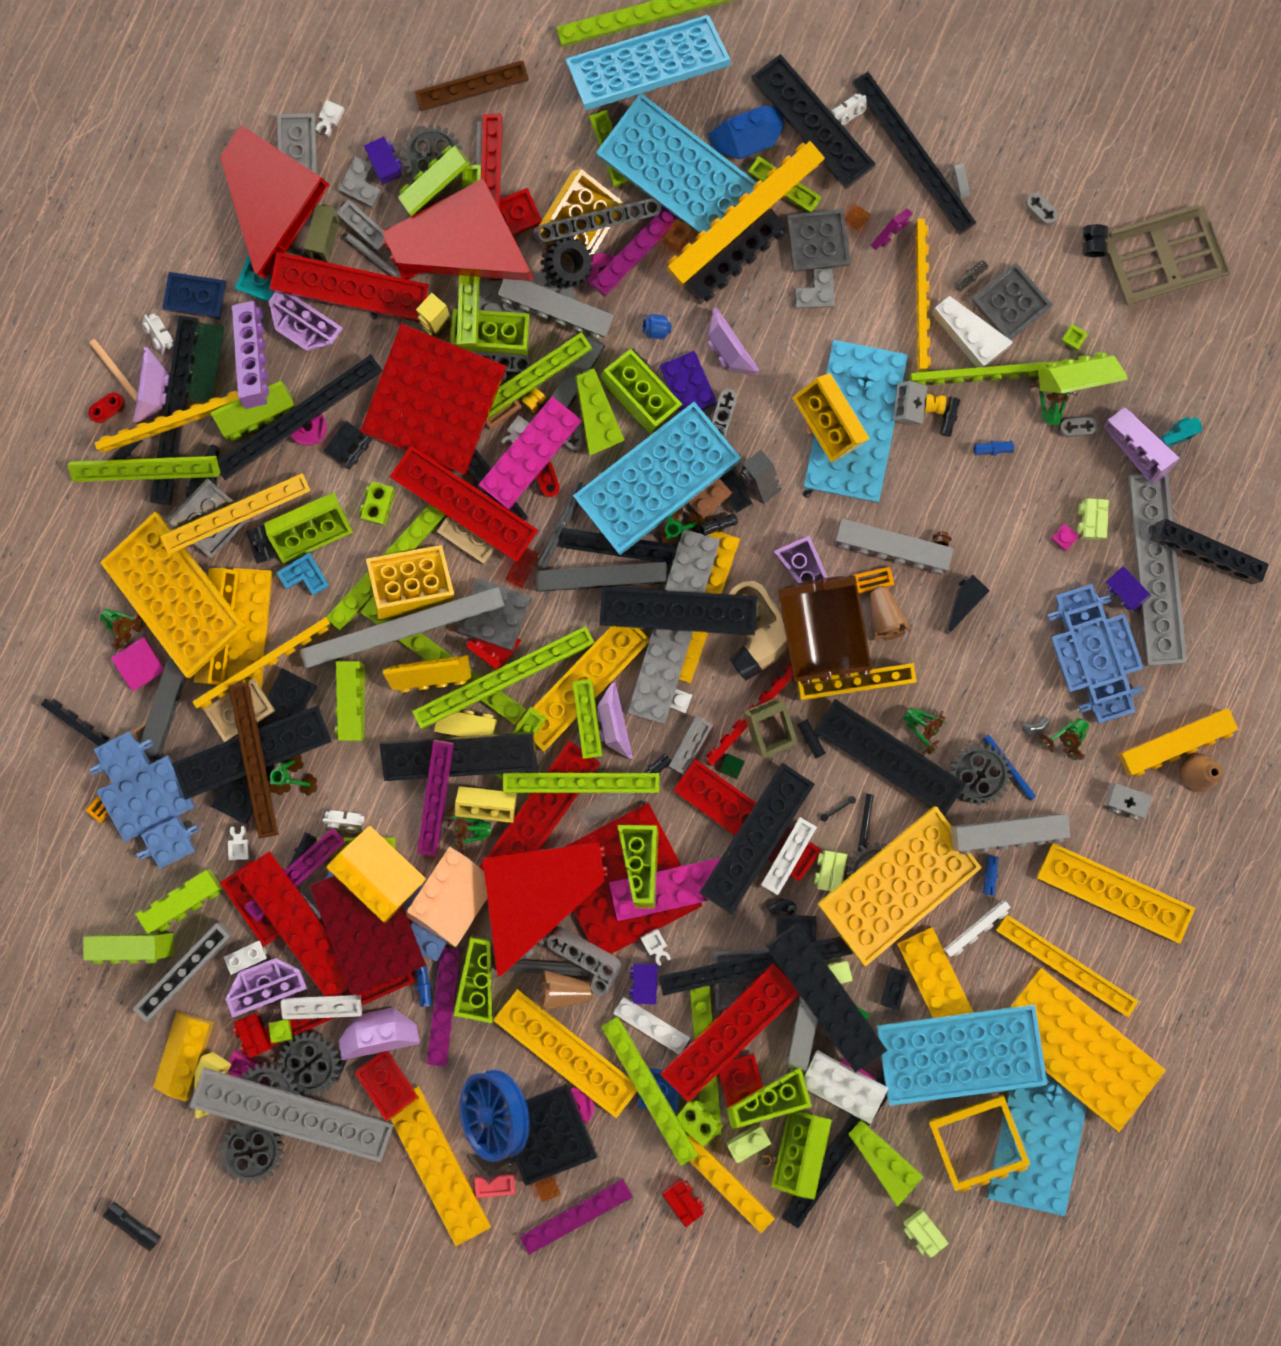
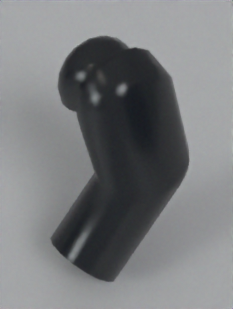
(783, 905)

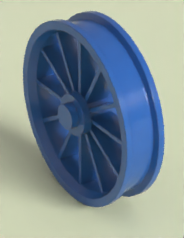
(496, 1138)

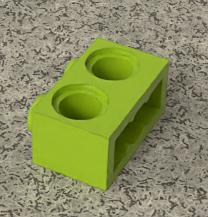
(383, 504)
(695, 1126)

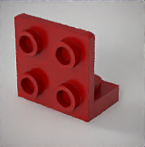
(491, 654)

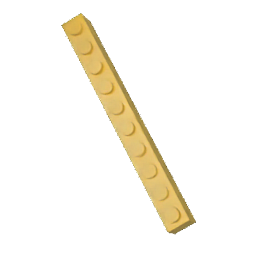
(742, 216)

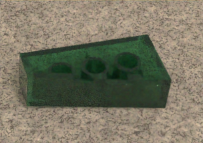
(205, 361)

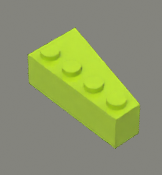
(597, 416)
(350, 700)
(640, 856)
(180, 902)
(128, 947)
(474, 989)
(773, 1100)
(888, 1165)

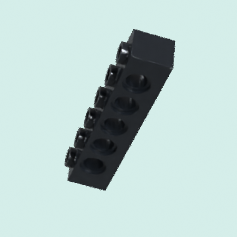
(768, 221)
(1209, 551)

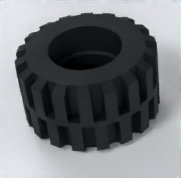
(580, 257)

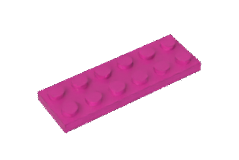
(530, 453)
(674, 889)

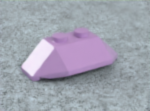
(302, 322)
(728, 347)
(151, 388)
(612, 723)
(263, 985)
(378, 1033)

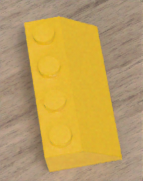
(830, 417)
(428, 673)
(182, 1055)

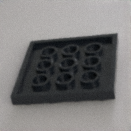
(555, 1136)

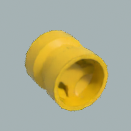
(534, 399)
(935, 404)

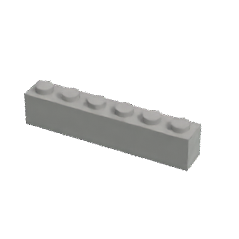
(557, 306)
(894, 546)
(1010, 832)
(184, 972)

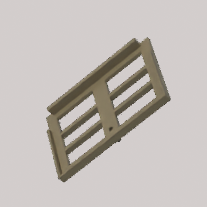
(1162, 247)

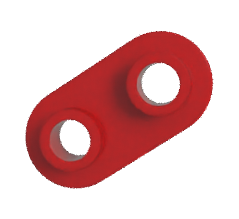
(106, 409)
(548, 479)

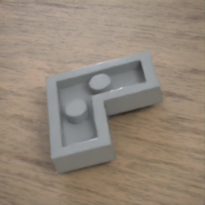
(355, 183)
(821, 295)

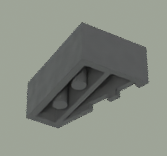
(759, 476)

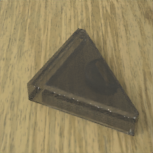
(490, 1170)

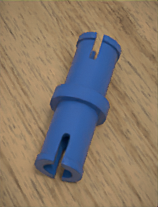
(993, 448)
(990, 875)
(423, 986)

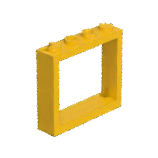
(968, 1111)

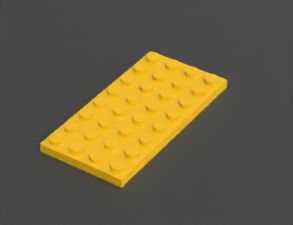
(172, 596)
(898, 887)
(1088, 1052)

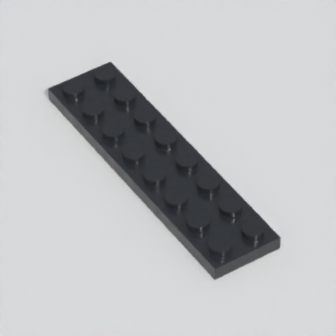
(813, 121)
(678, 611)
(288, 697)
(470, 756)
(889, 756)
(225, 761)
(756, 838)
(826, 997)

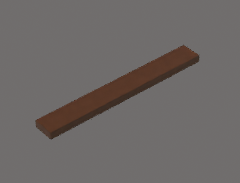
(253, 759)

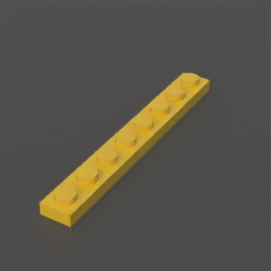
(922, 288)
(163, 423)
(234, 513)
(255, 668)
(1067, 965)

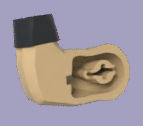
(769, 637)

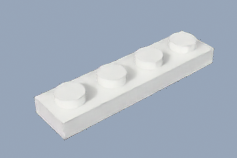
(788, 856)
(983, 924)
(321, 1007)
(651, 1025)

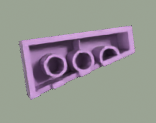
(1141, 445)
(802, 560)

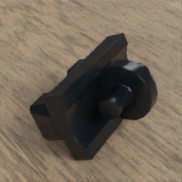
(260, 544)

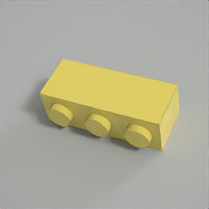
(433, 315)
(466, 724)
(485, 804)

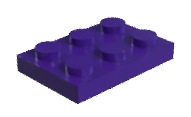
(688, 381)

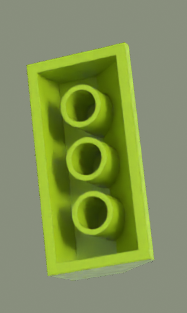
(436, 178)
(498, 332)
(1081, 373)
(640, 391)
(236, 420)
(308, 528)
(801, 1154)

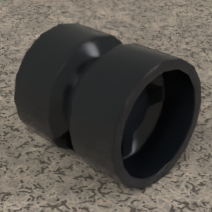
(1095, 243)

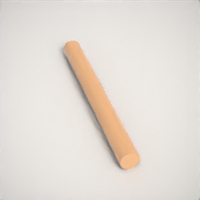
(114, 369)

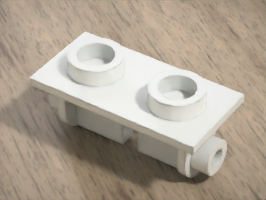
(855, 106)
(153, 327)
(351, 824)
(245, 957)

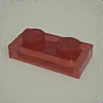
(520, 571)

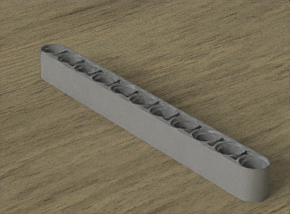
(402, 628)

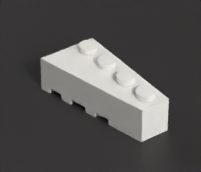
(972, 334)

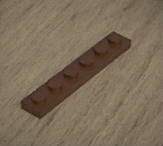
(472, 85)

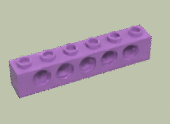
(250, 354)

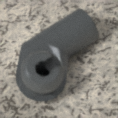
(1036, 729)

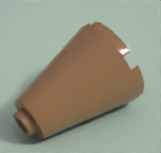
(886, 615)
(1201, 773)
(562, 991)

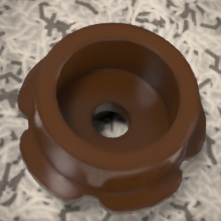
(942, 538)

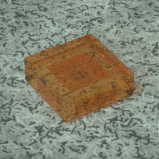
(857, 217)
(548, 1188)

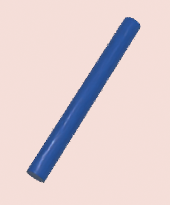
(1016, 776)

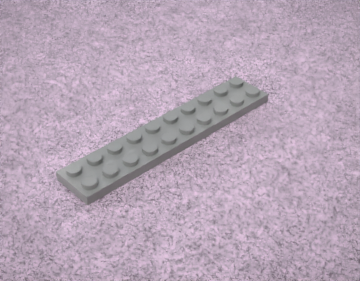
(1157, 573)
(666, 647)
(291, 1114)

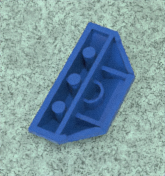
(747, 132)

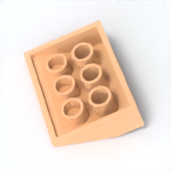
(450, 898)

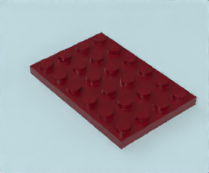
(364, 944)

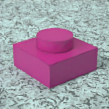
(1064, 537)

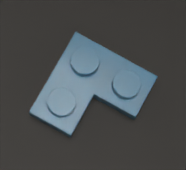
(304, 569)

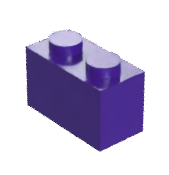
(381, 156)
(1128, 588)
(645, 983)

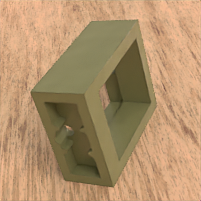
(322, 233)
(764, 711)

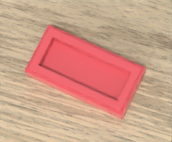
(499, 1187)

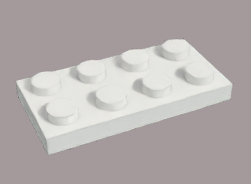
(844, 1087)

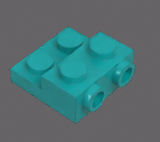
(253, 284)
(1182, 431)

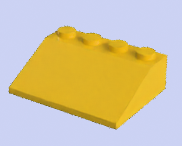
(579, 197)
(409, 581)
(376, 873)

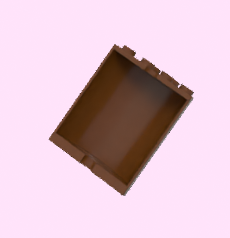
(825, 629)

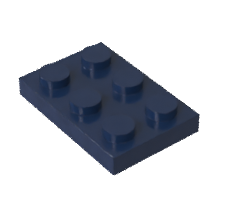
(194, 295)

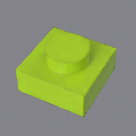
(1074, 337)
(280, 1031)

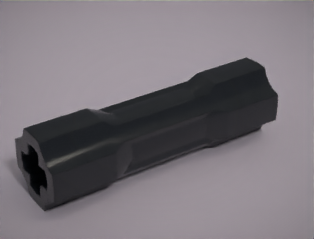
(143, 1235)

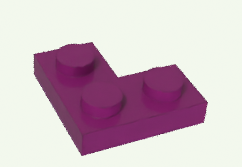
(894, 226)

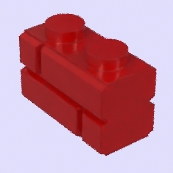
(252, 1035)
(683, 1201)

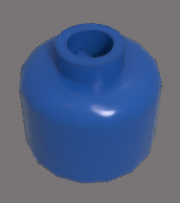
(656, 326)

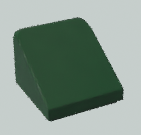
(732, 766)

